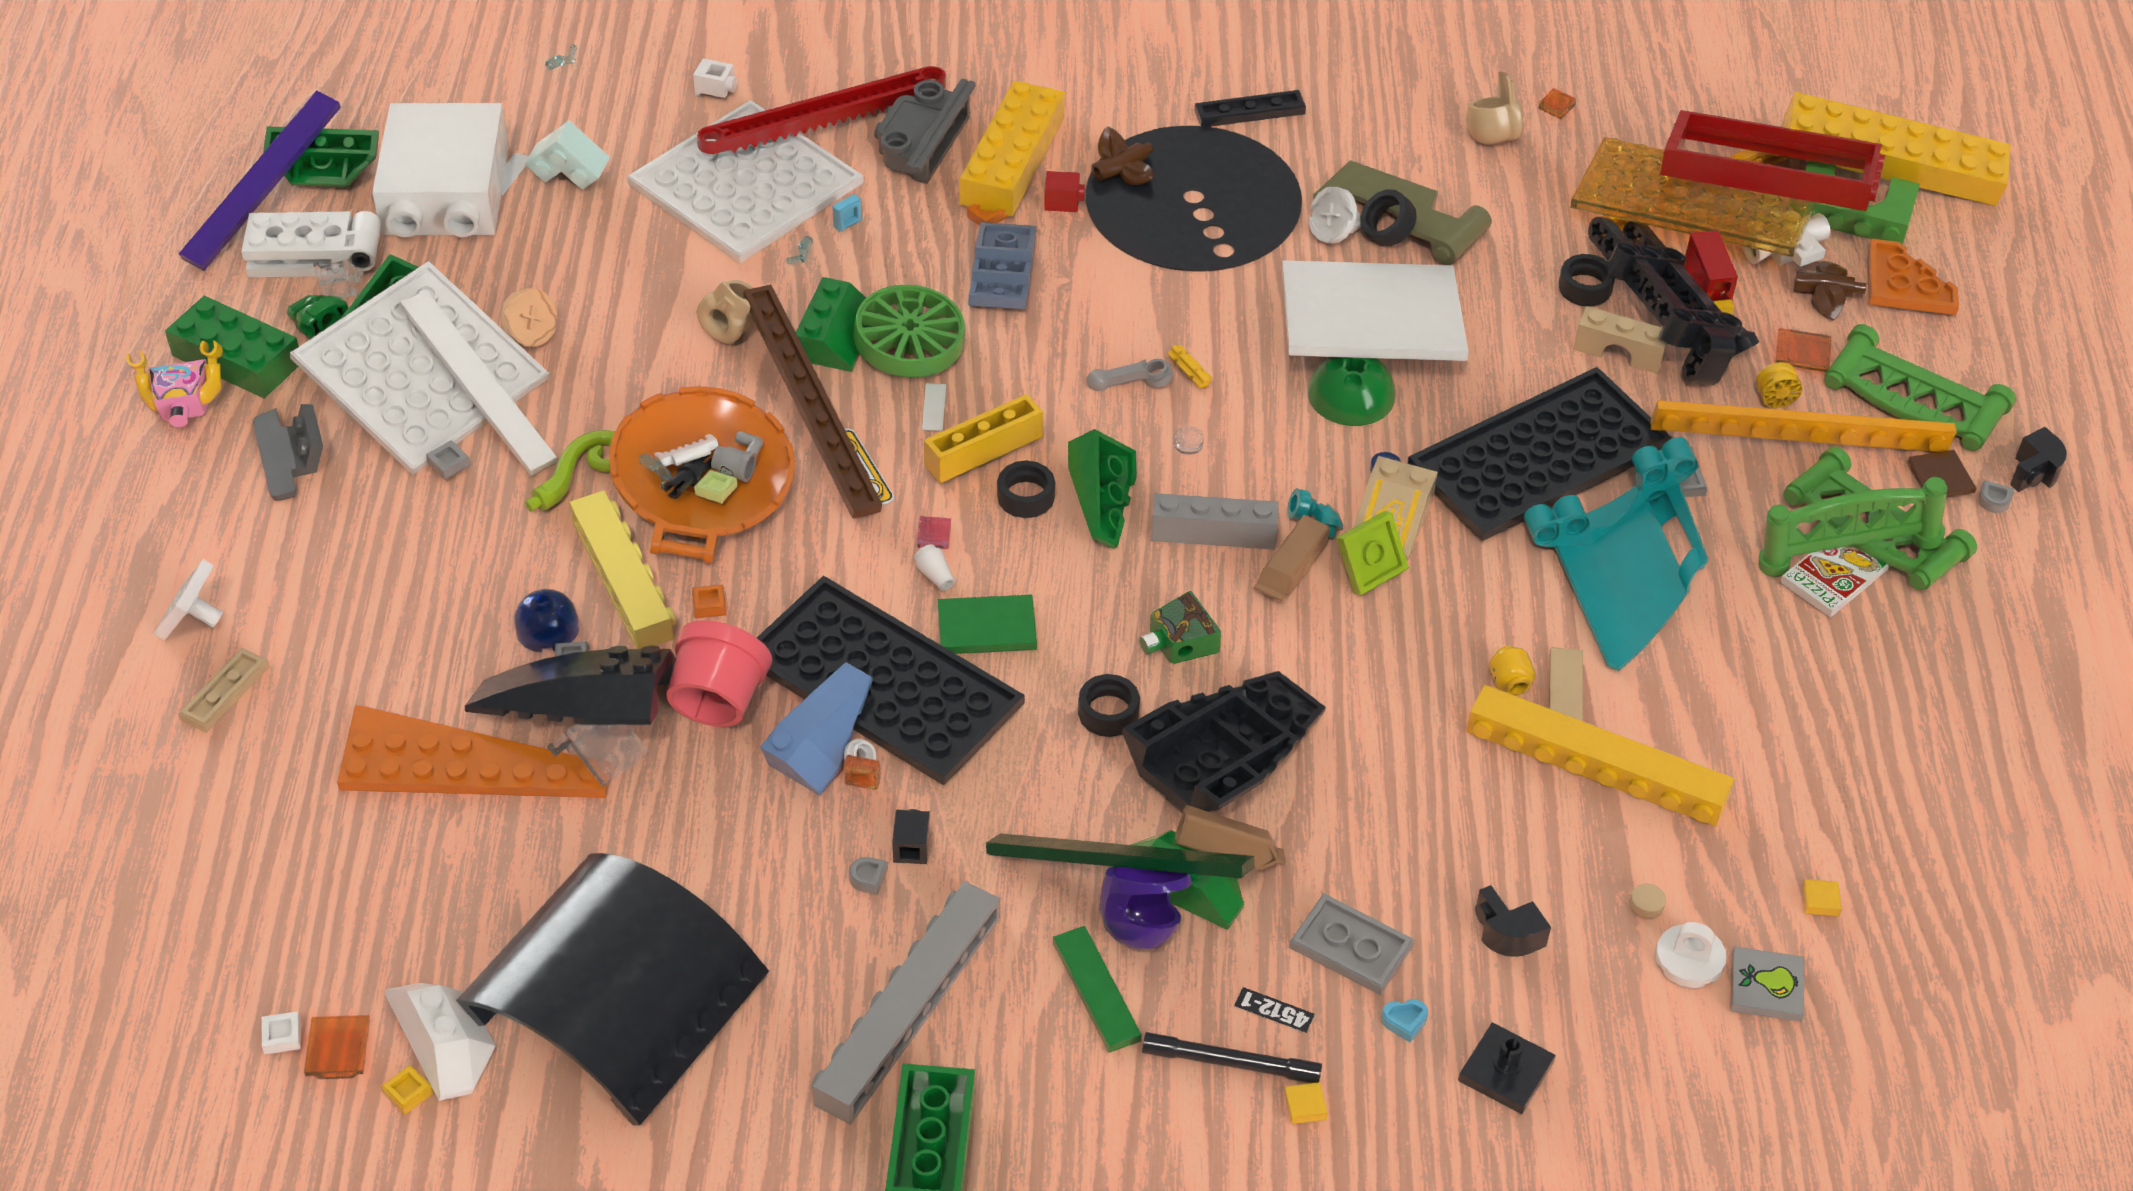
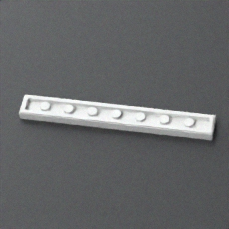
(479, 383)

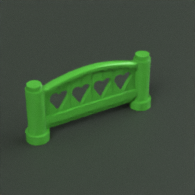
(1861, 356)
(1831, 477)
(1920, 521)

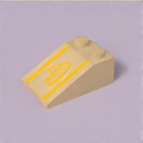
(1404, 492)

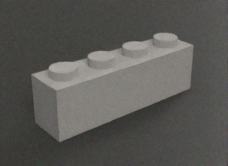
(1214, 521)

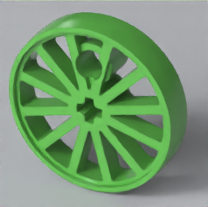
(909, 330)

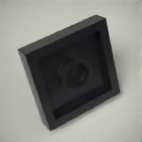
(1506, 1068)

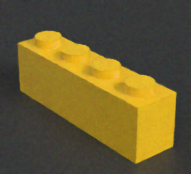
(983, 438)

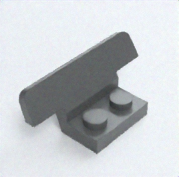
(288, 450)

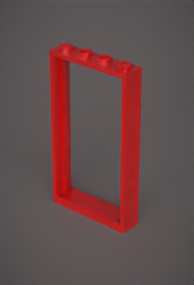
(1771, 178)

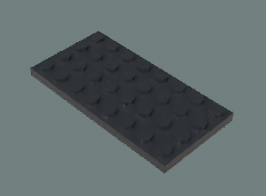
(1538, 452)
(922, 696)

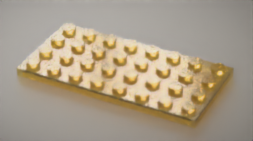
(1628, 185)

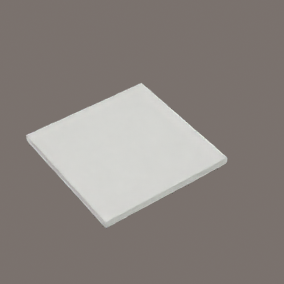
(747, 195)
(1373, 310)
(395, 381)

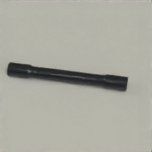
(1173, 1047)

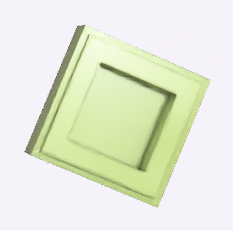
(715, 486)

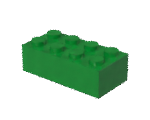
(253, 351)
(931, 1129)

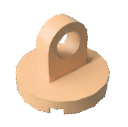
(529, 317)

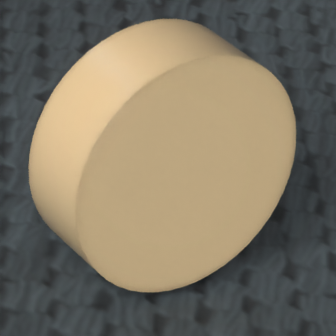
(1647, 900)

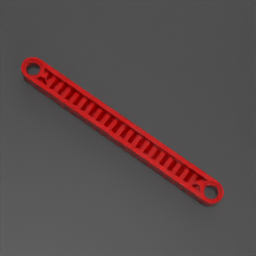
(813, 112)

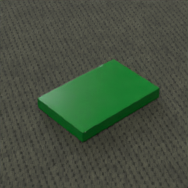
(987, 624)

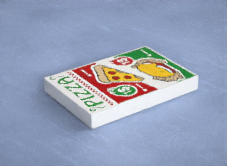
(1833, 577)

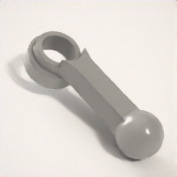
(1100, 380)

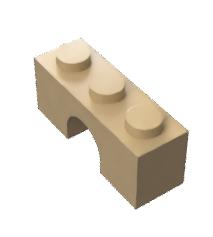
(1641, 339)

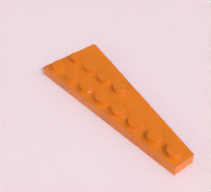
(427, 757)

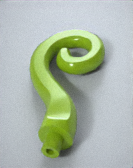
(557, 486)

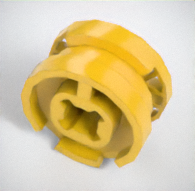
(1777, 383)

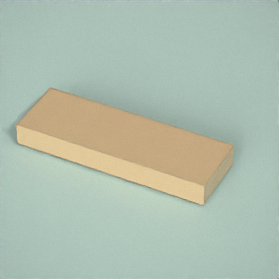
(1566, 681)
(224, 690)

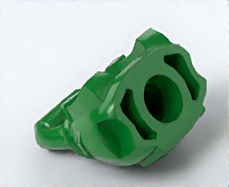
(316, 313)

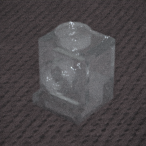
(337, 279)

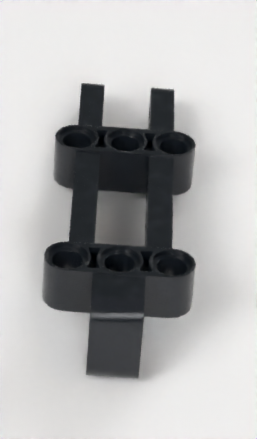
(1659, 273)

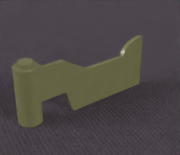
(1447, 234)

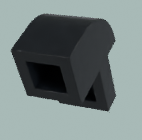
(2040, 460)
(1512, 931)

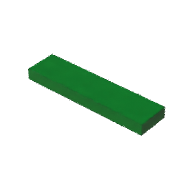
(1097, 989)

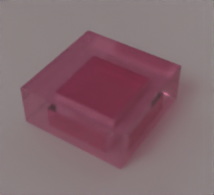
(934, 531)

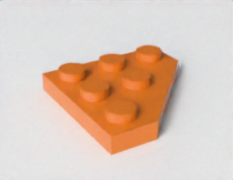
(1905, 282)

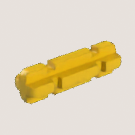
(1190, 366)

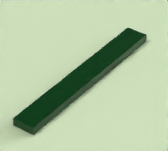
(1121, 855)

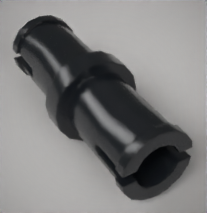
(687, 476)

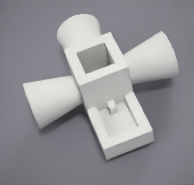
(1808, 249)

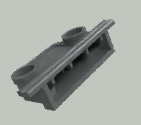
(923, 127)

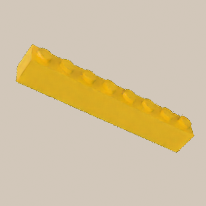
(1600, 755)

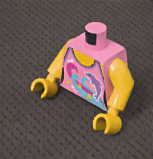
(179, 388)

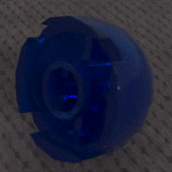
(545, 619)

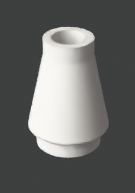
(934, 566)

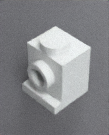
(714, 78)

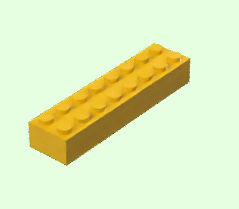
(1912, 149)

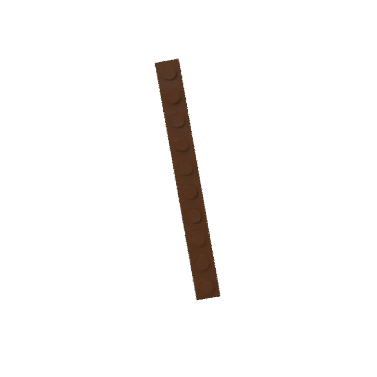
(812, 402)

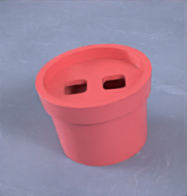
(716, 672)

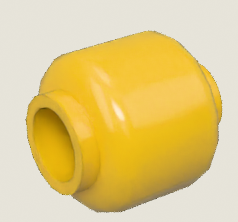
(1512, 670)

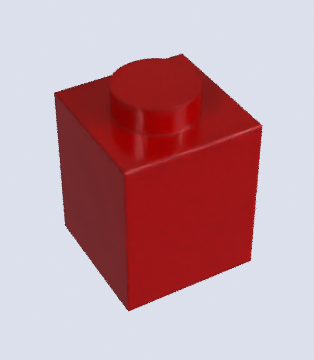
(1063, 191)

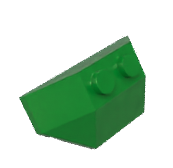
(332, 158)
(1208, 896)

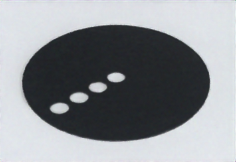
(1241, 183)

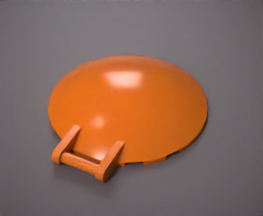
(679, 420)

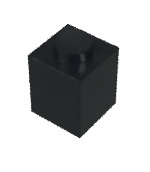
(911, 836)

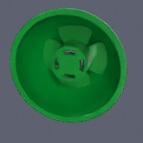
(1352, 390)

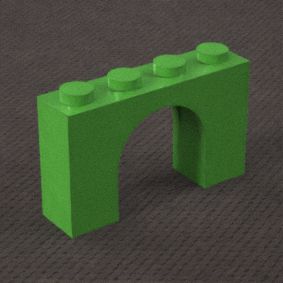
(1881, 221)

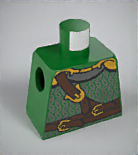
(1182, 631)

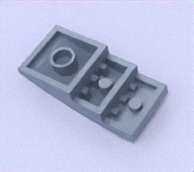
(1002, 265)

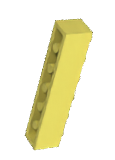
(621, 570)

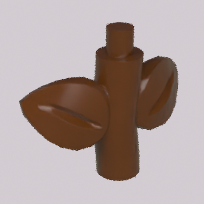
(1121, 159)
(1829, 287)

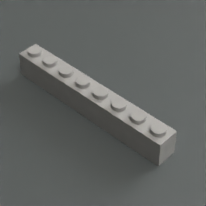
(905, 1002)

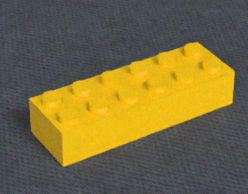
(1012, 147)

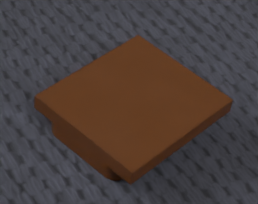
(1945, 466)

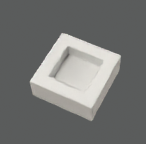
(281, 1032)

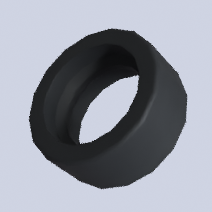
(1399, 229)
(1585, 294)
(1026, 472)
(1102, 686)

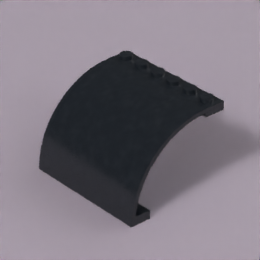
(621, 978)

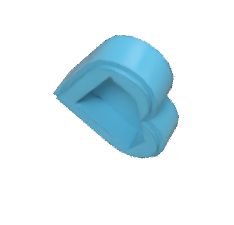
(1405, 1018)

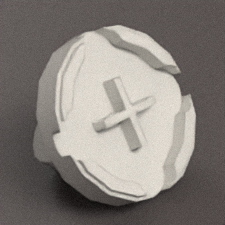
(1334, 215)
(1690, 955)

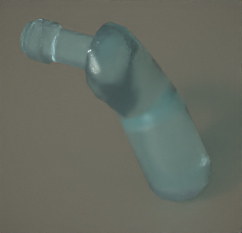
(561, 60)
(803, 247)
(656, 466)

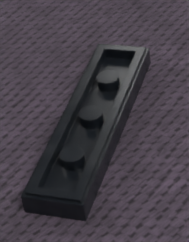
(1250, 108)

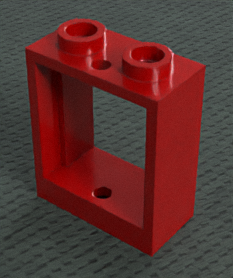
(1711, 265)

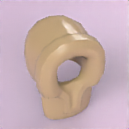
(1497, 117)
(725, 312)

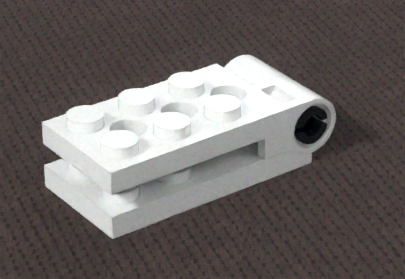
(294, 241)

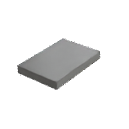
(1351, 944)

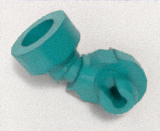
(1302, 504)

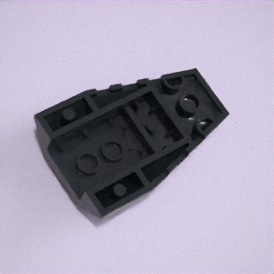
(589, 686)
(1221, 742)

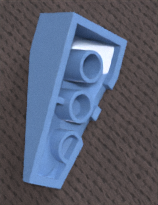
(814, 734)

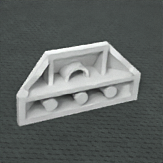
(442, 1037)

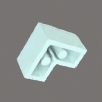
(568, 152)

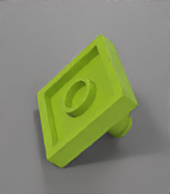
(1372, 552)

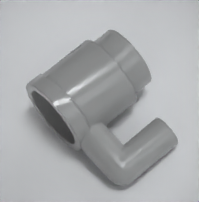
(735, 461)

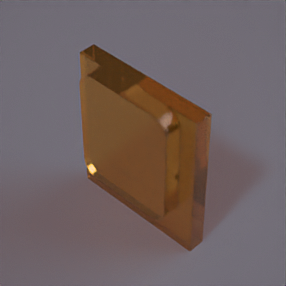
(1803, 349)
(337, 1046)

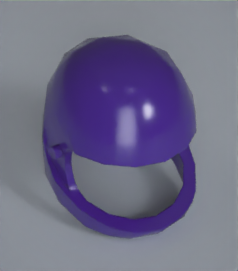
(1138, 905)

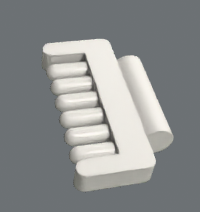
(689, 452)

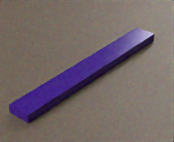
(259, 180)

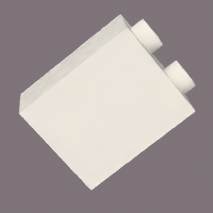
(441, 169)

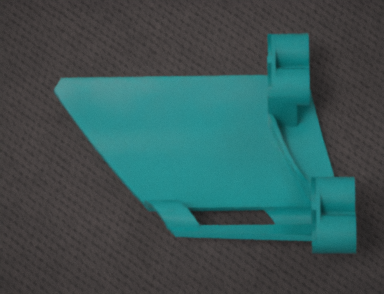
(1620, 553)

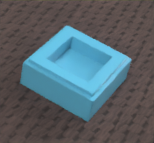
(847, 212)

